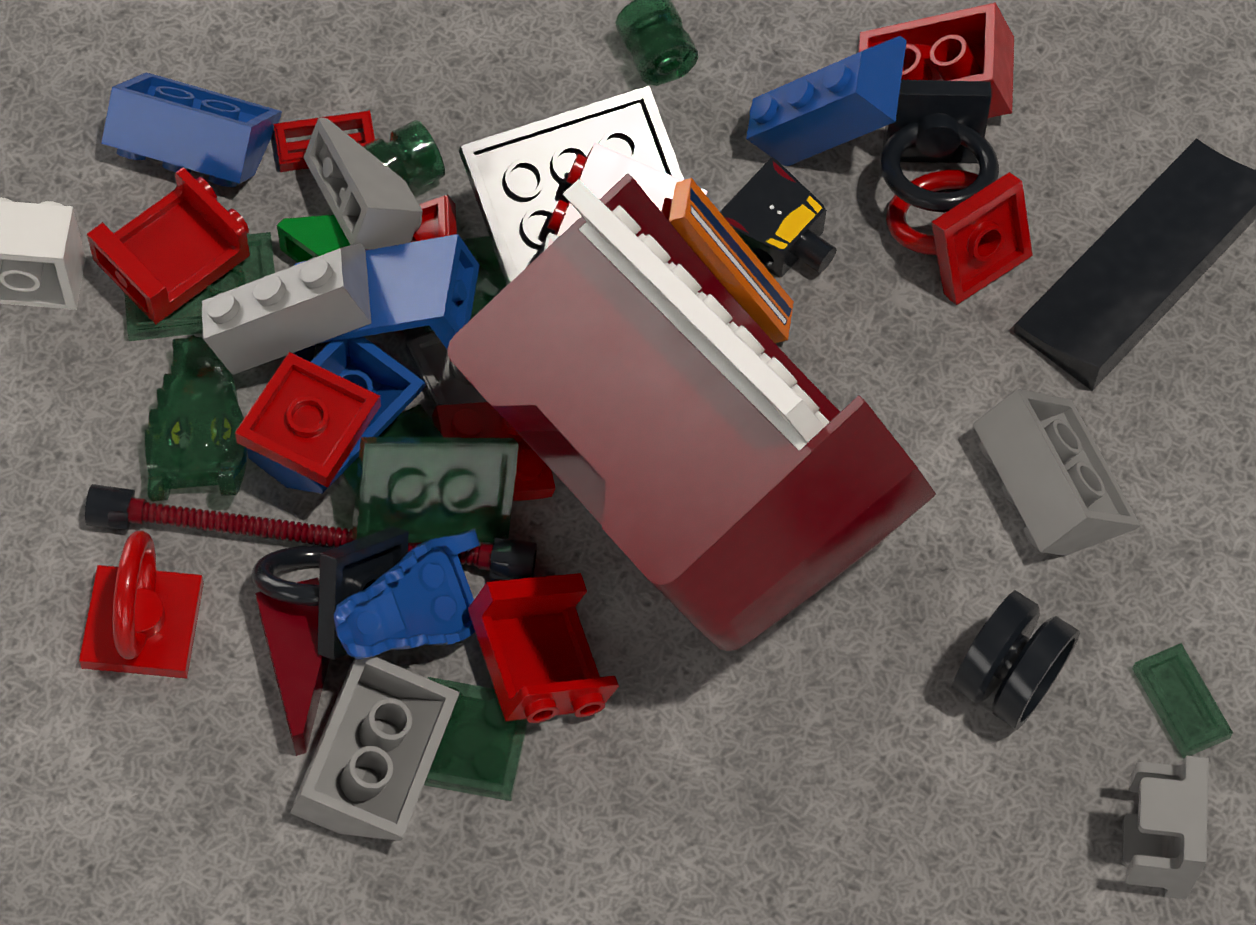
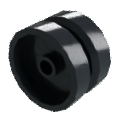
(1010, 656)

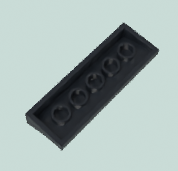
(1142, 264)

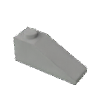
(361, 190)

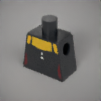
(780, 220)

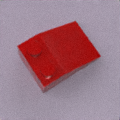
(957, 47)

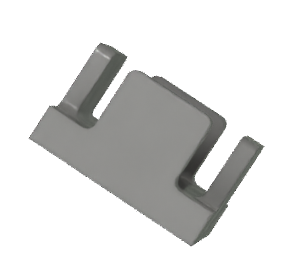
(1169, 834)

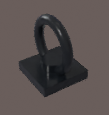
(939, 125)
(342, 573)

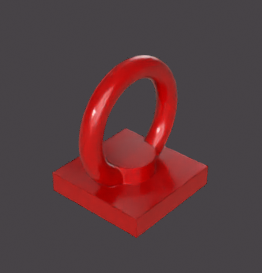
(975, 238)
(141, 615)

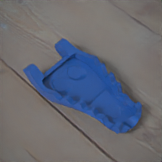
(413, 603)

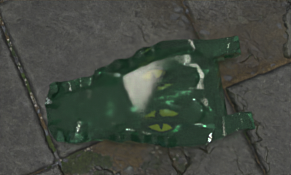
(195, 425)

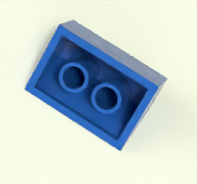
(829, 104)
(188, 128)
(371, 369)

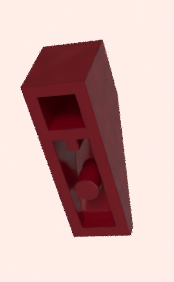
(298, 667)

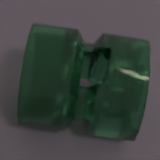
(656, 40)
(410, 154)

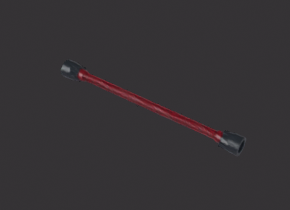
(119, 508)

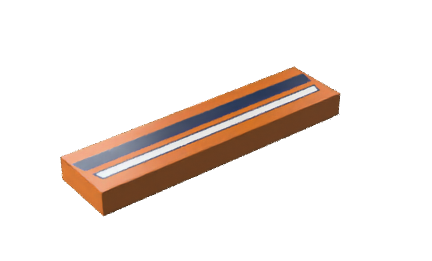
(730, 260)

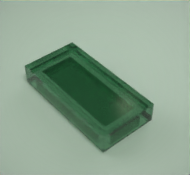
(1182, 700)

